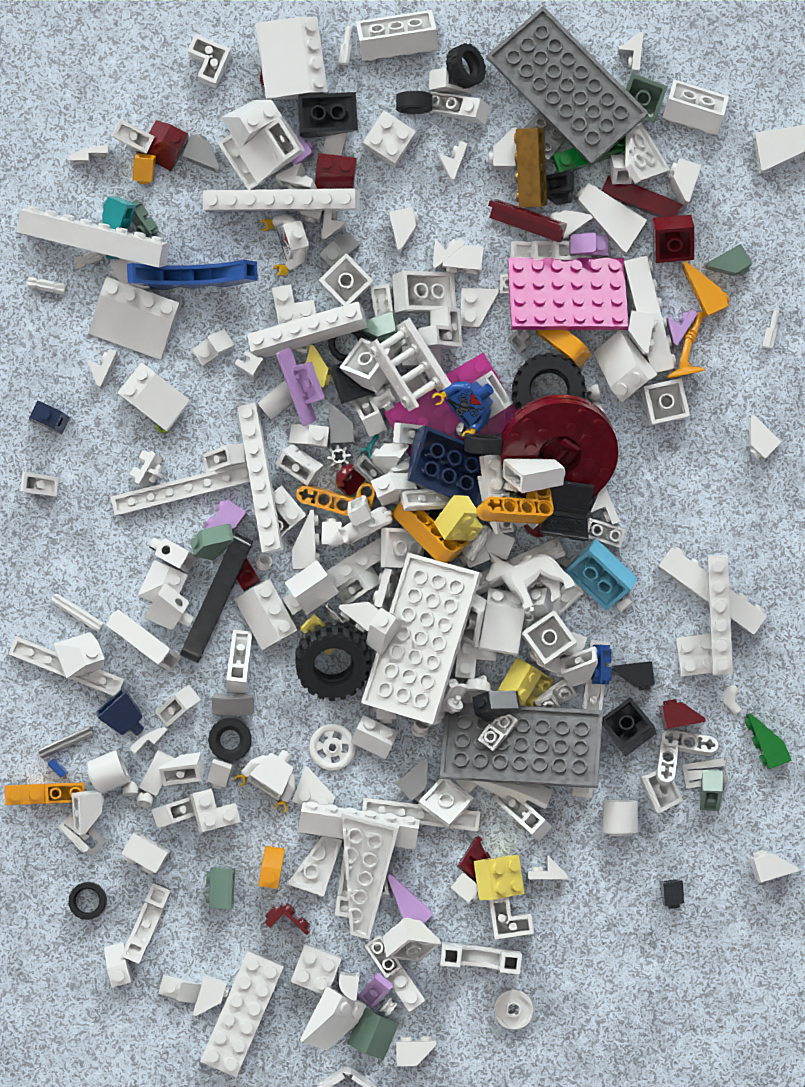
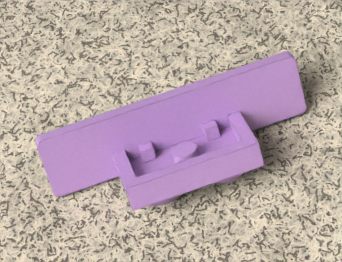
(302, 385)

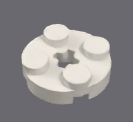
(513, 1020)

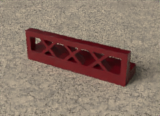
(527, 220)

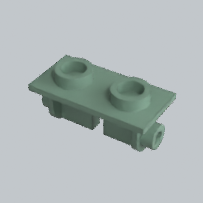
(143, 225)

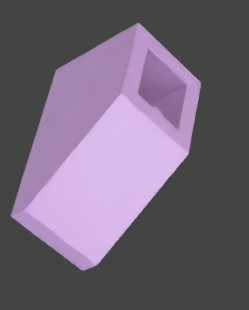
(227, 514)

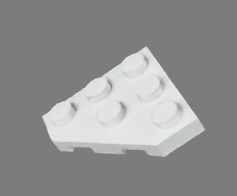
(642, 156)

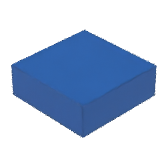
(58, 768)

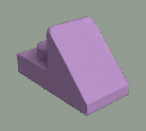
(588, 245)
(676, 330)
(375, 990)

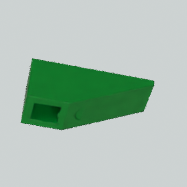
(771, 746)

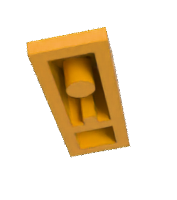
(707, 292)

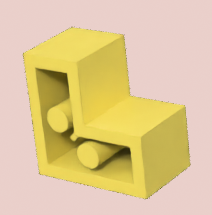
(459, 520)

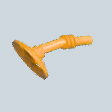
(690, 337)

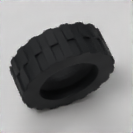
(474, 60)
(215, 743)

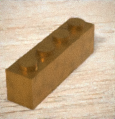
(531, 167)

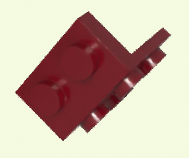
(275, 913)

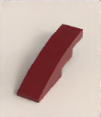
(642, 198)

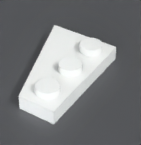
(317, 867)

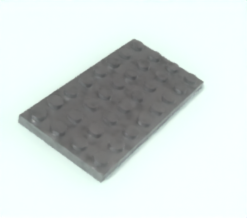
(567, 85)
(542, 749)

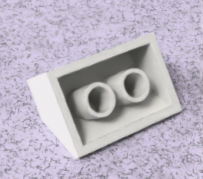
(695, 107)
(265, 614)

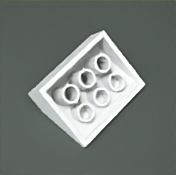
(291, 57)
(134, 318)

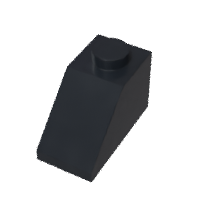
(636, 674)
(495, 704)
(672, 893)

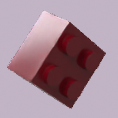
(673, 238)

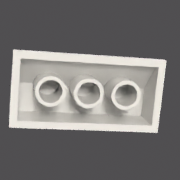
(397, 35)

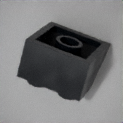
(628, 726)

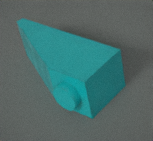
(117, 213)

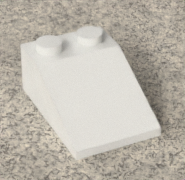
(423, 291)
(623, 366)
(154, 397)
(502, 622)
(332, 1019)

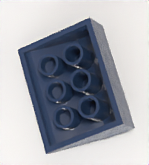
(444, 465)

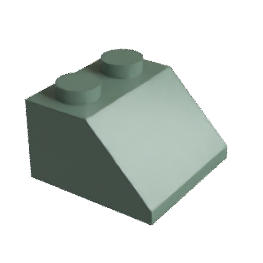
(221, 888)

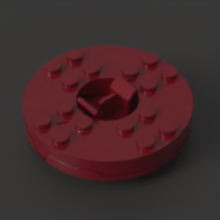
(566, 431)

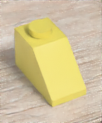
(319, 366)

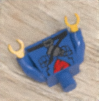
(469, 403)

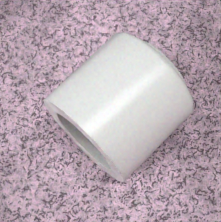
(108, 772)
(620, 817)

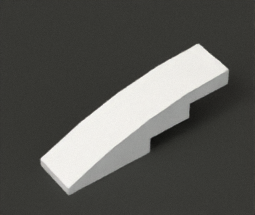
(543, 250)
(536, 794)

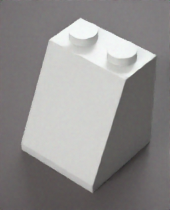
(250, 119)

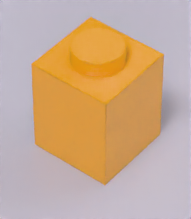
(144, 168)

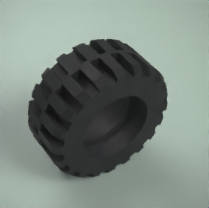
(546, 364)
(338, 684)

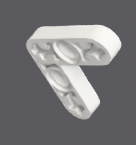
(673, 748)

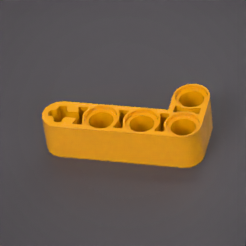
(567, 345)
(333, 496)
(532, 510)
(425, 532)

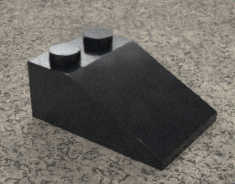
(326, 114)

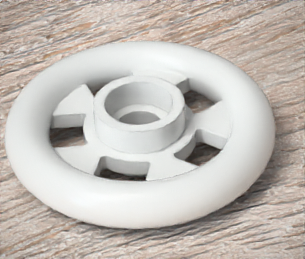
(315, 745)

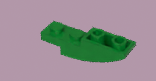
(572, 160)

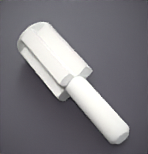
(345, 49)
(771, 333)

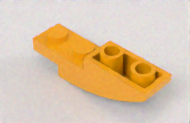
(41, 793)

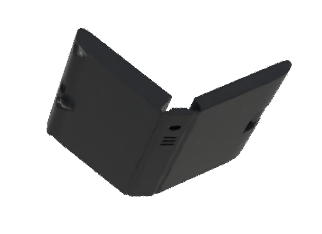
(570, 511)

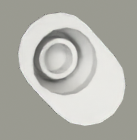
(475, 687)

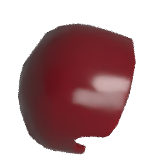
(349, 480)

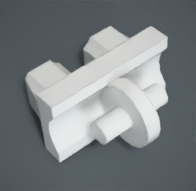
(150, 469)
(452, 697)

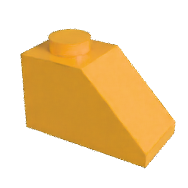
(271, 867)

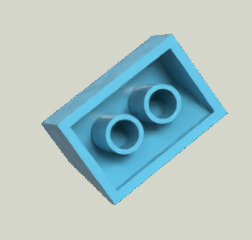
(601, 574)

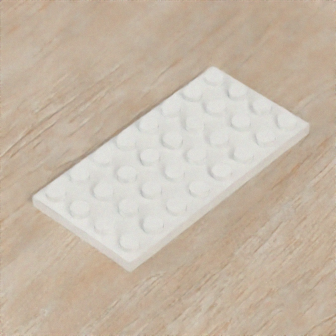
(418, 662)

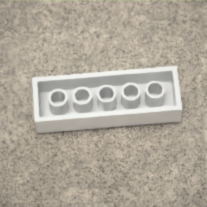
(242, 1013)

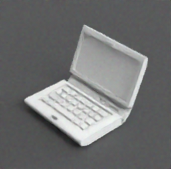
(340, 1074)

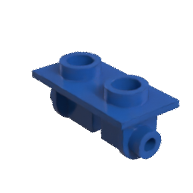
(602, 674)

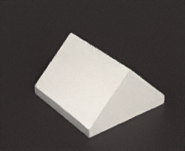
(312, 587)
(660, 796)

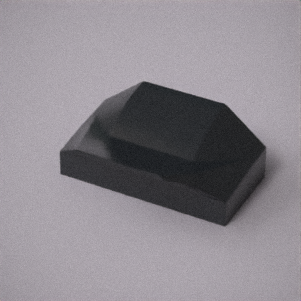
(560, 187)

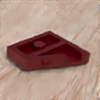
(473, 853)

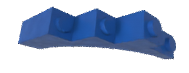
(193, 276)

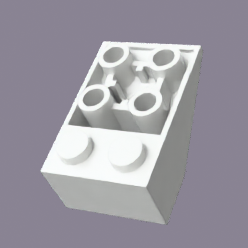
(271, 149)

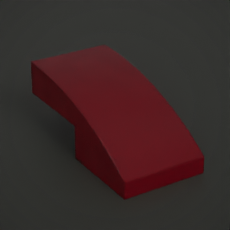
(247, 577)

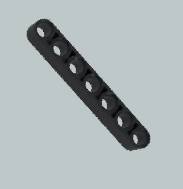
(216, 598)

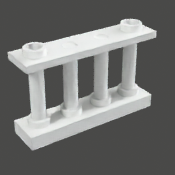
(426, 360)

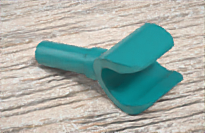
(369, 447)

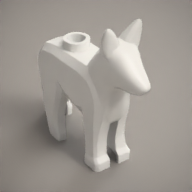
(353, 534)
(526, 575)

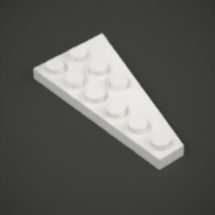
(367, 859)

